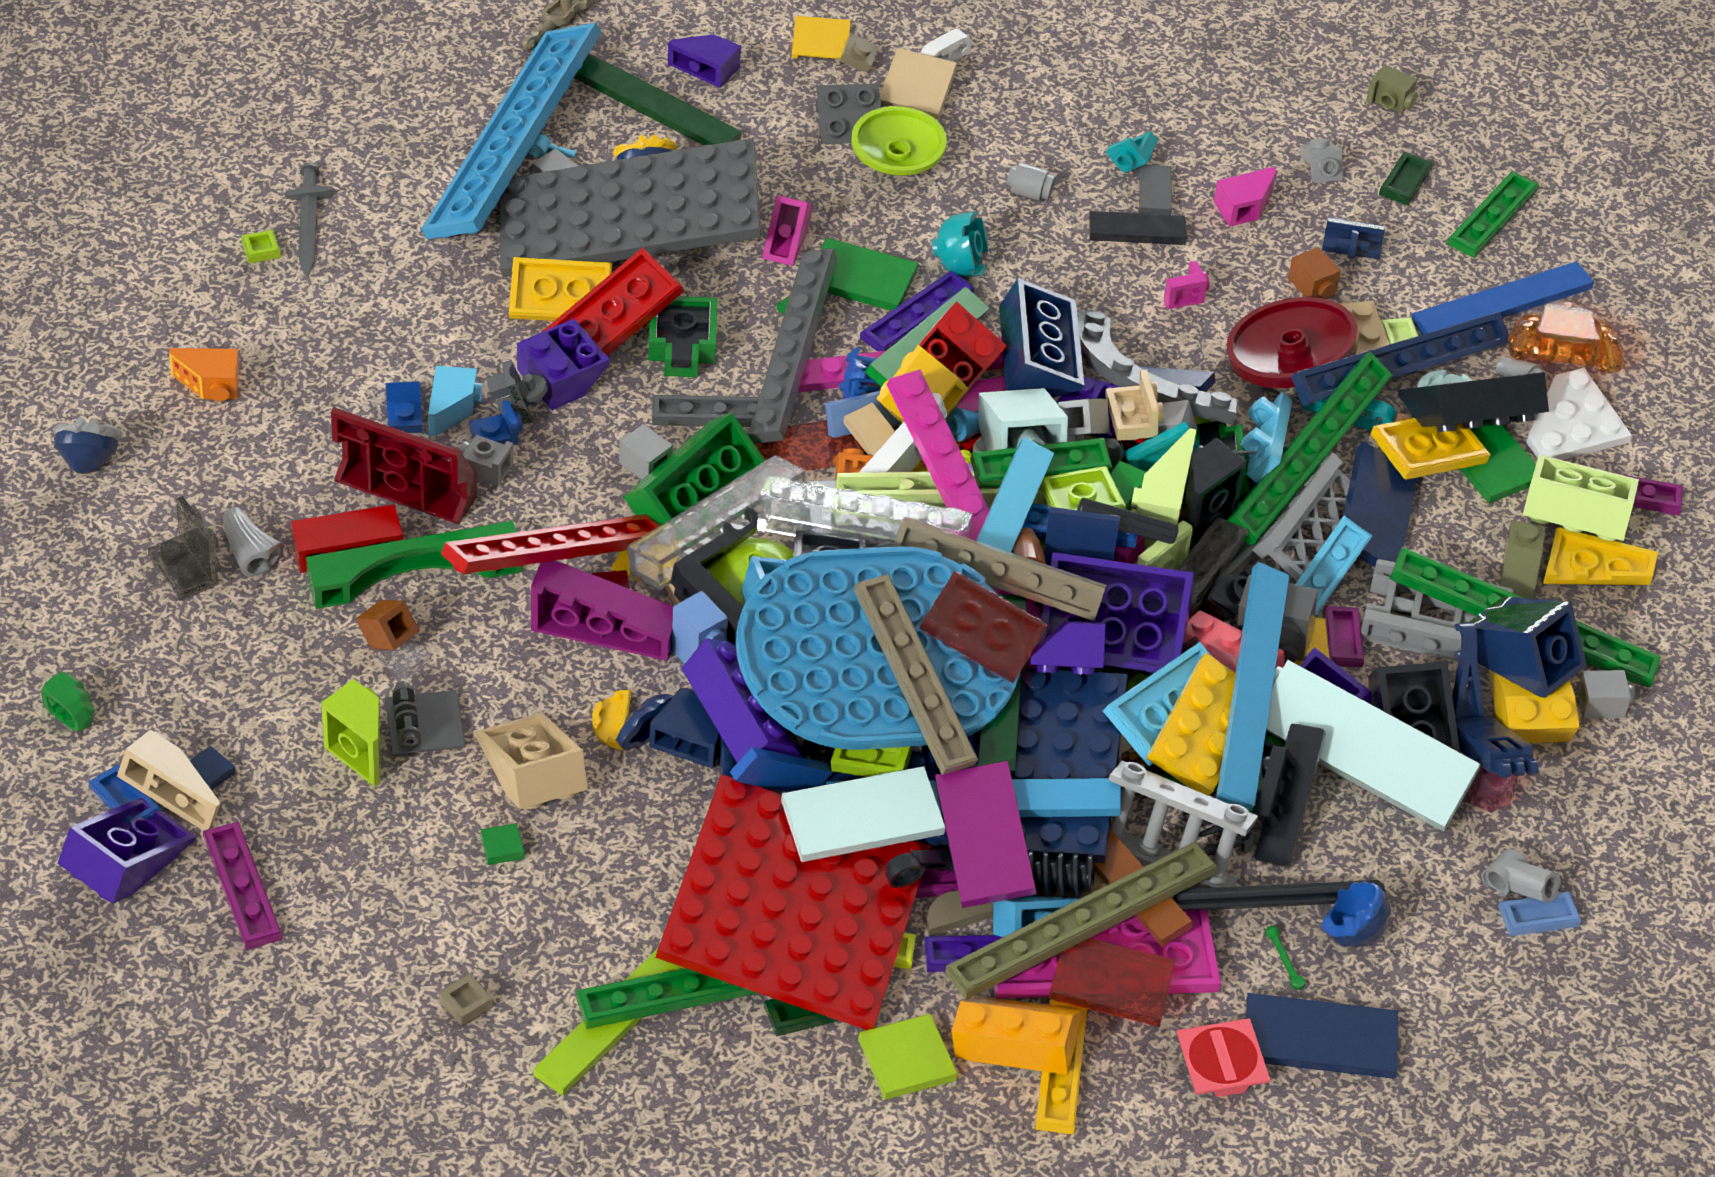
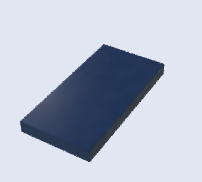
(1379, 503)
(1325, 1035)

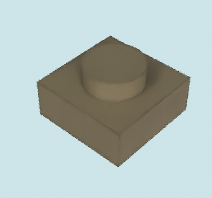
(858, 53)
(465, 999)

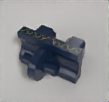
(1353, 238)

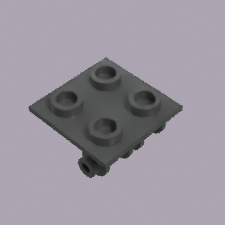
(842, 107)
(423, 720)

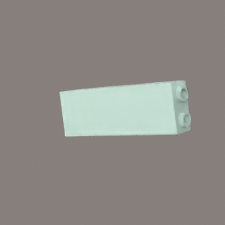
(1372, 746)

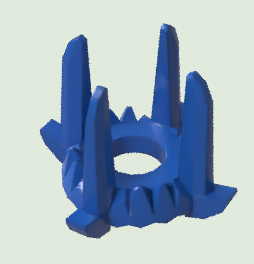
(856, 376)

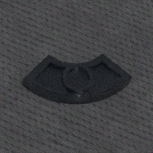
(1226, 594)

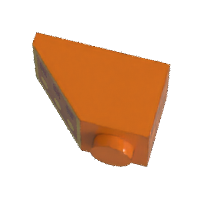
(207, 371)

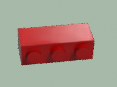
(344, 532)

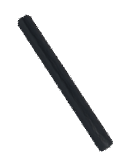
(1263, 896)

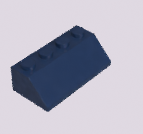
(1040, 340)

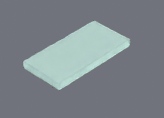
(862, 814)

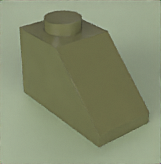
(1522, 558)

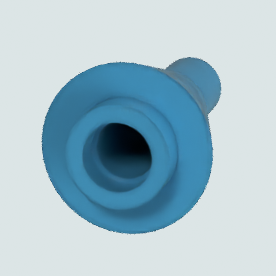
(963, 423)

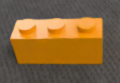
(1016, 1034)

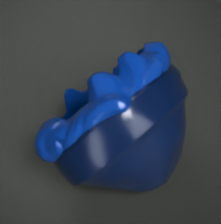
(1358, 916)

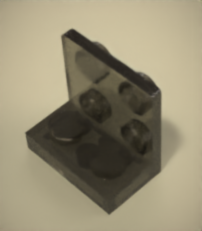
(190, 558)

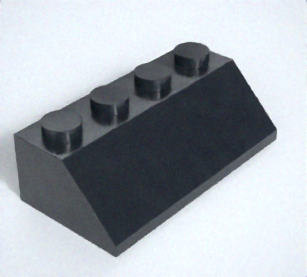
(1478, 401)

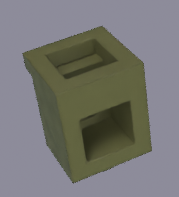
(1392, 89)

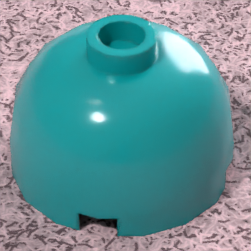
(960, 242)

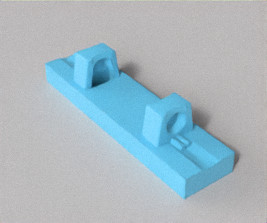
(1268, 435)

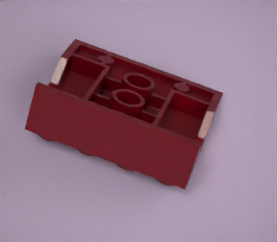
(403, 467)

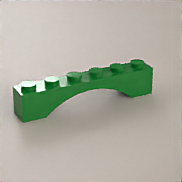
(345, 574)

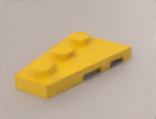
(1595, 561)

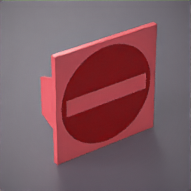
(1223, 1057)

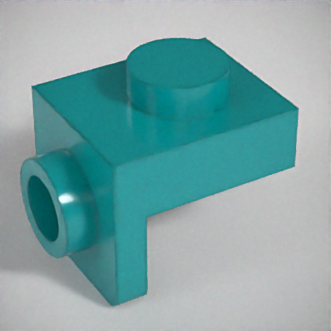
(1132, 152)

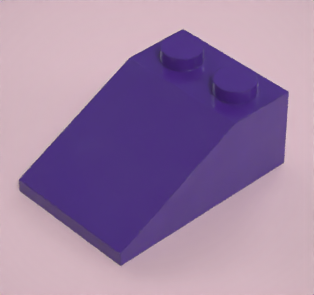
(122, 857)

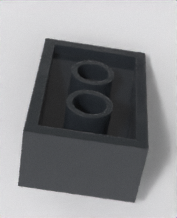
(1418, 697)

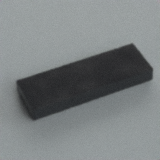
(1137, 228)

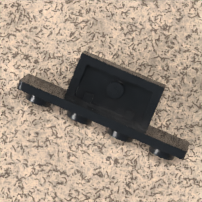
(1286, 792)

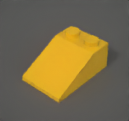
(1533, 716)

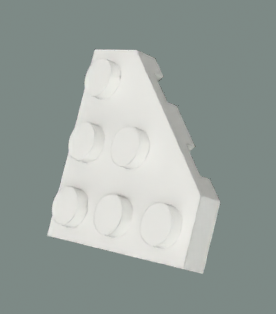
(1577, 419)

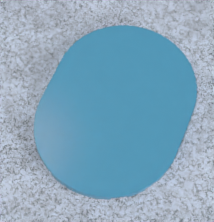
(821, 666)

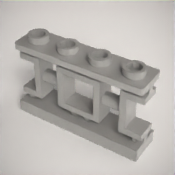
(1418, 632)

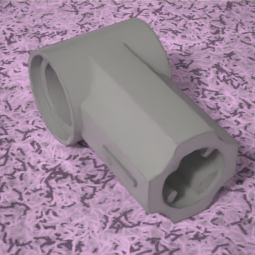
(1514, 873)

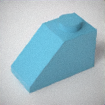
(452, 397)

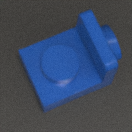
(499, 427)

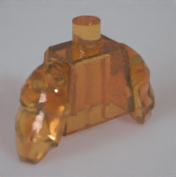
(1567, 336)

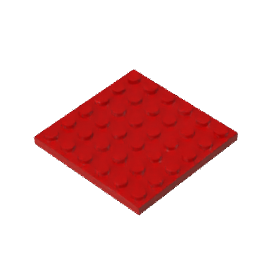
(783, 926)

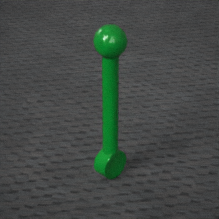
(1297, 982)

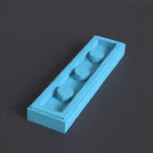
(1015, 495)

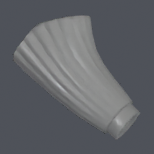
(250, 546)

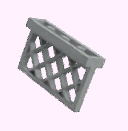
(1295, 514)

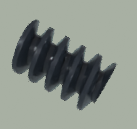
(1062, 874)

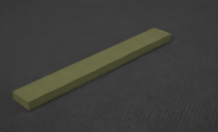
(1080, 920)

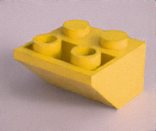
(936, 375)

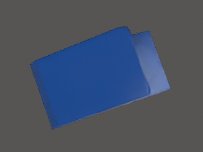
(404, 406)

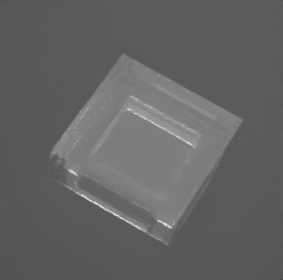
(405, 659)

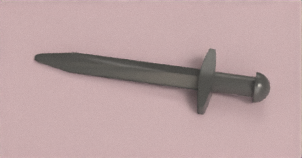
(308, 195)

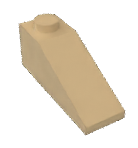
(169, 778)

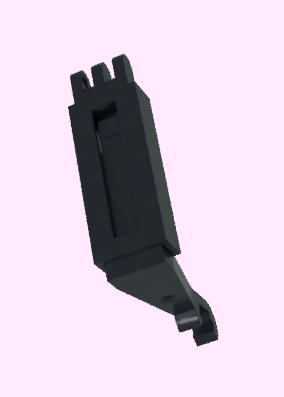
(691, 571)

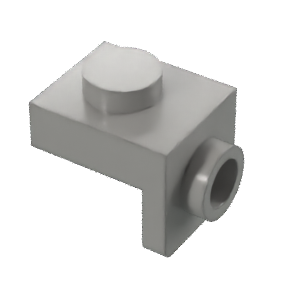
(1324, 160)

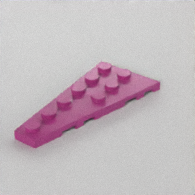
(1193, 953)

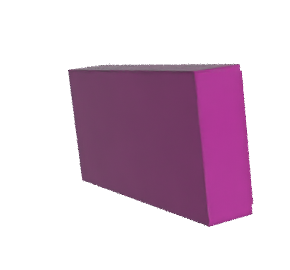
(1344, 636)

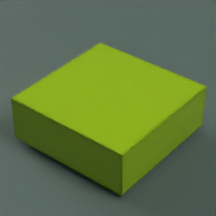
(260, 246)

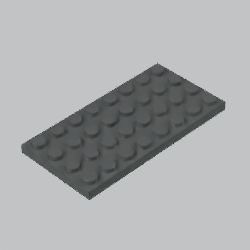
(632, 203)

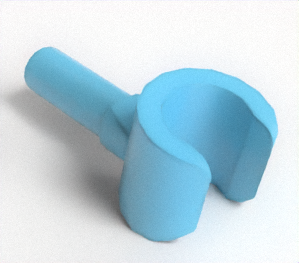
(543, 145)

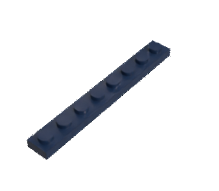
(1408, 355)

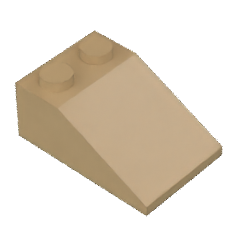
(534, 760)

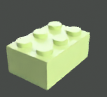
(1580, 498)

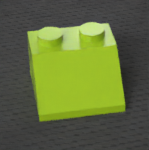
(353, 729)

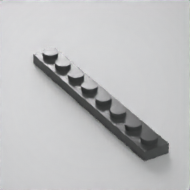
(792, 346)

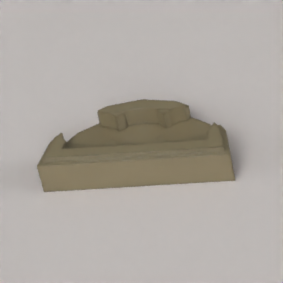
(947, 913)

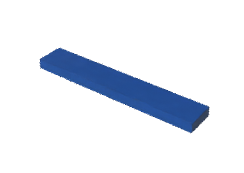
(1507, 298)

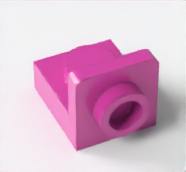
(1187, 289)

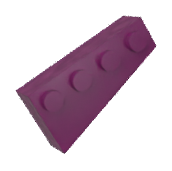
(599, 612)

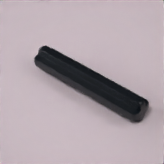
(1134, 522)

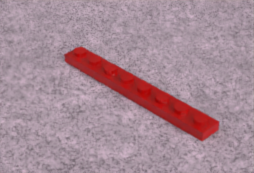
(546, 544)

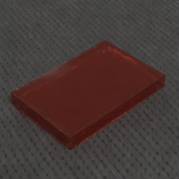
(983, 626)
(1113, 980)

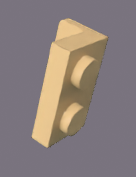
(1135, 409)

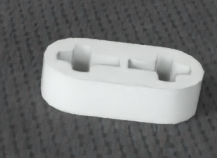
(949, 46)

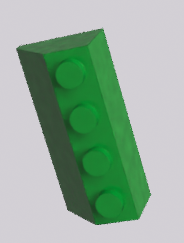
(695, 470)

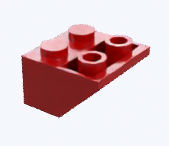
(962, 344)

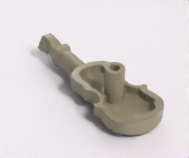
(555, 15)

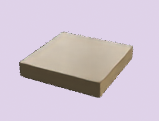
(918, 82)

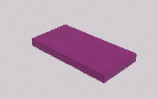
(985, 834)

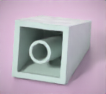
(1016, 414)

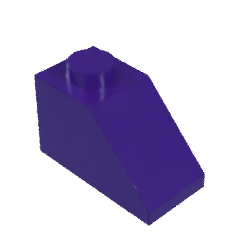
(705, 57)

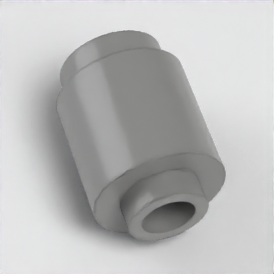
(1031, 181)

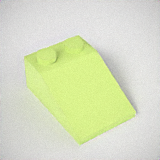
(1165, 484)

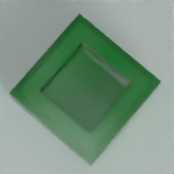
(502, 844)

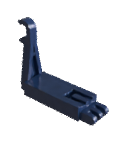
(1482, 736)

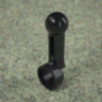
(910, 866)

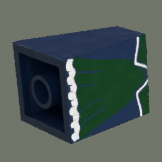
(1530, 642)

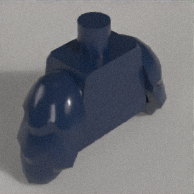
(679, 728)

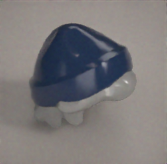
(86, 444)

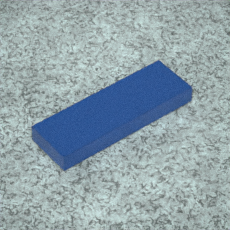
(780, 770)

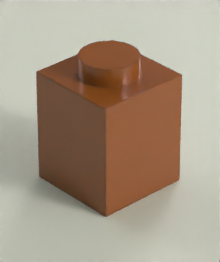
(1314, 274)
(387, 624)

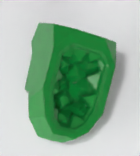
(68, 701)

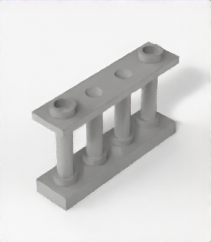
(1232, 817)

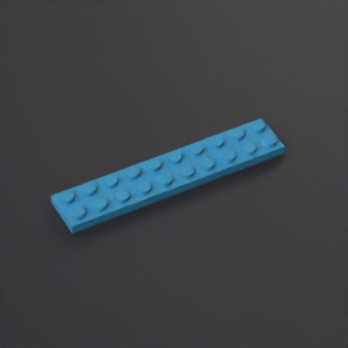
(511, 132)

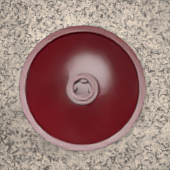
(1289, 338)

